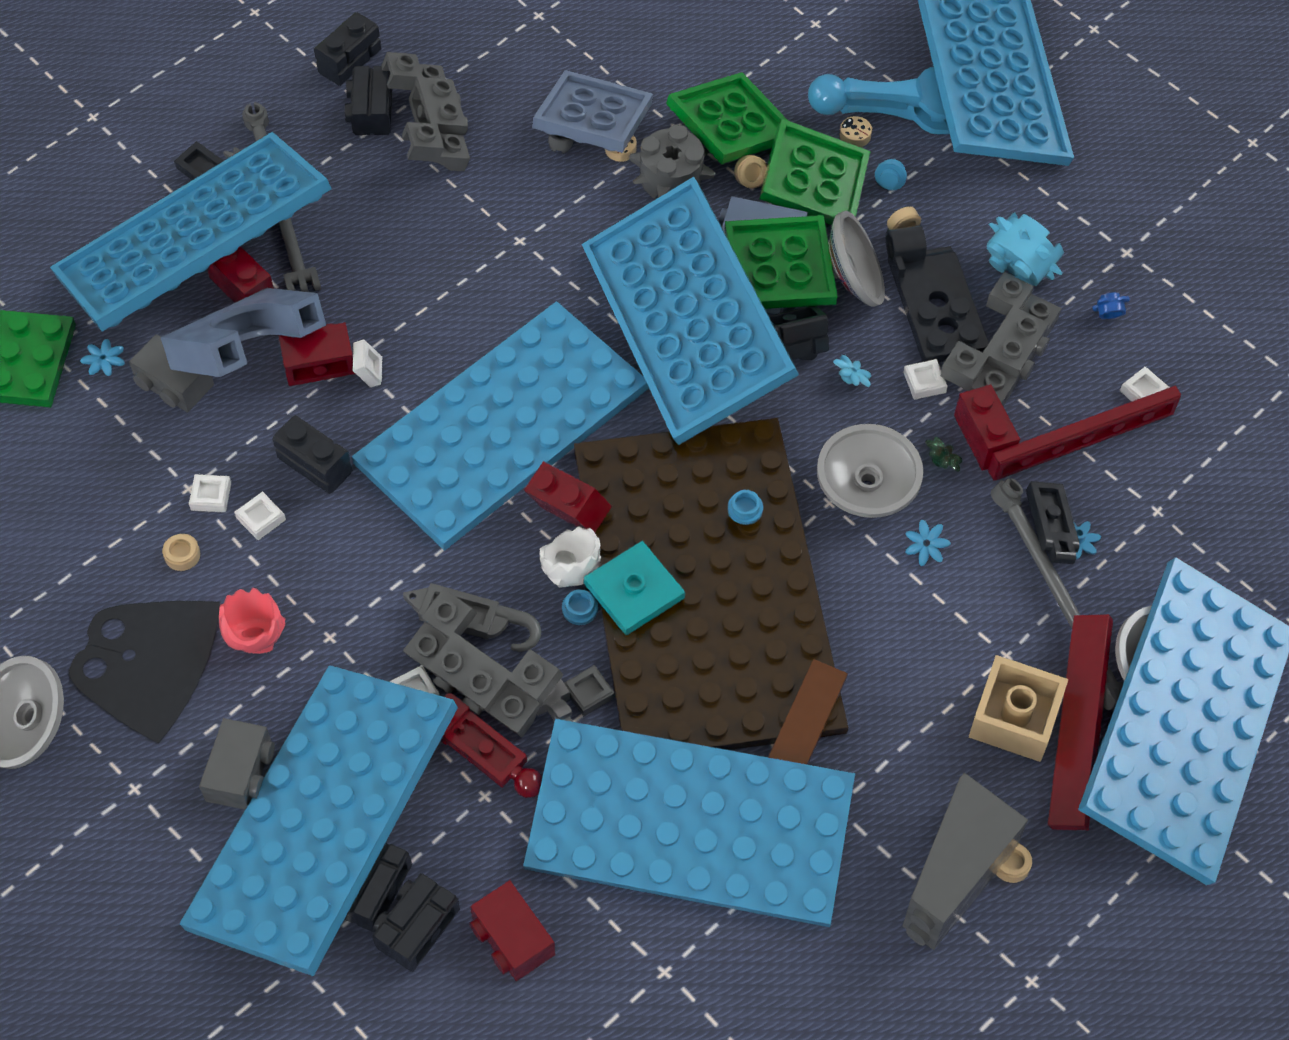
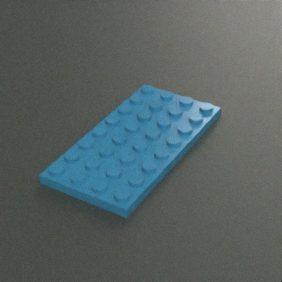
(995, 80)
(189, 230)
(688, 311)
(497, 424)
(1188, 722)
(319, 819)
(691, 822)

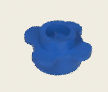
(1111, 305)

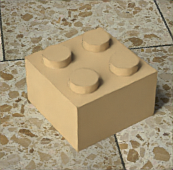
(1018, 708)

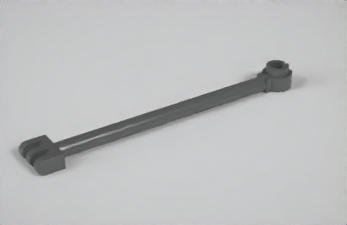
(299, 275)
(1008, 496)

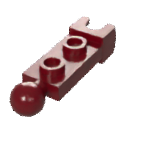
(490, 751)

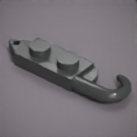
(490, 617)

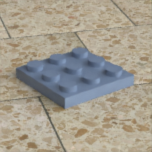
(592, 111)

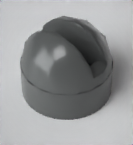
(560, 143)

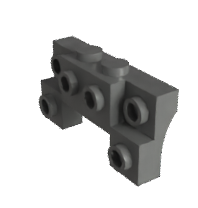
(436, 111)
(1012, 347)
(485, 684)

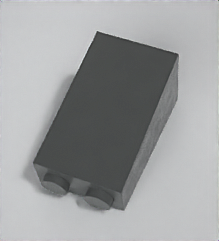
(965, 856)

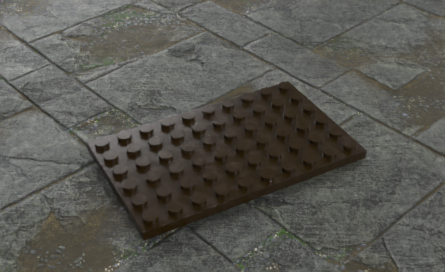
(751, 617)

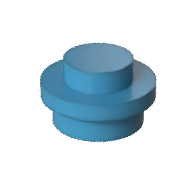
(891, 174)
(745, 507)
(579, 607)

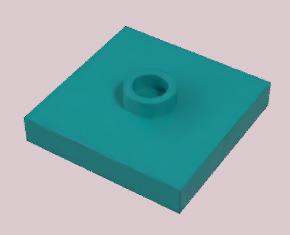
(634, 587)

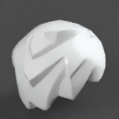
(571, 557)

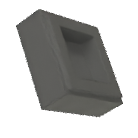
(589, 690)

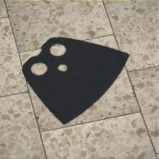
(171, 654)

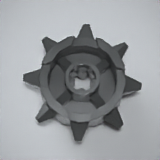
(669, 160)

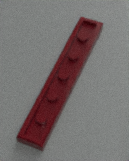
(1084, 433)
(1080, 719)

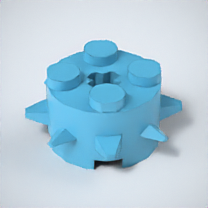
(1023, 249)

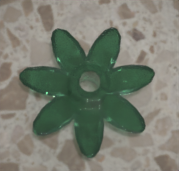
(942, 455)

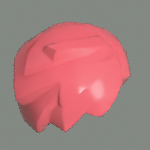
(250, 621)

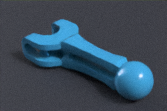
(909, 99)

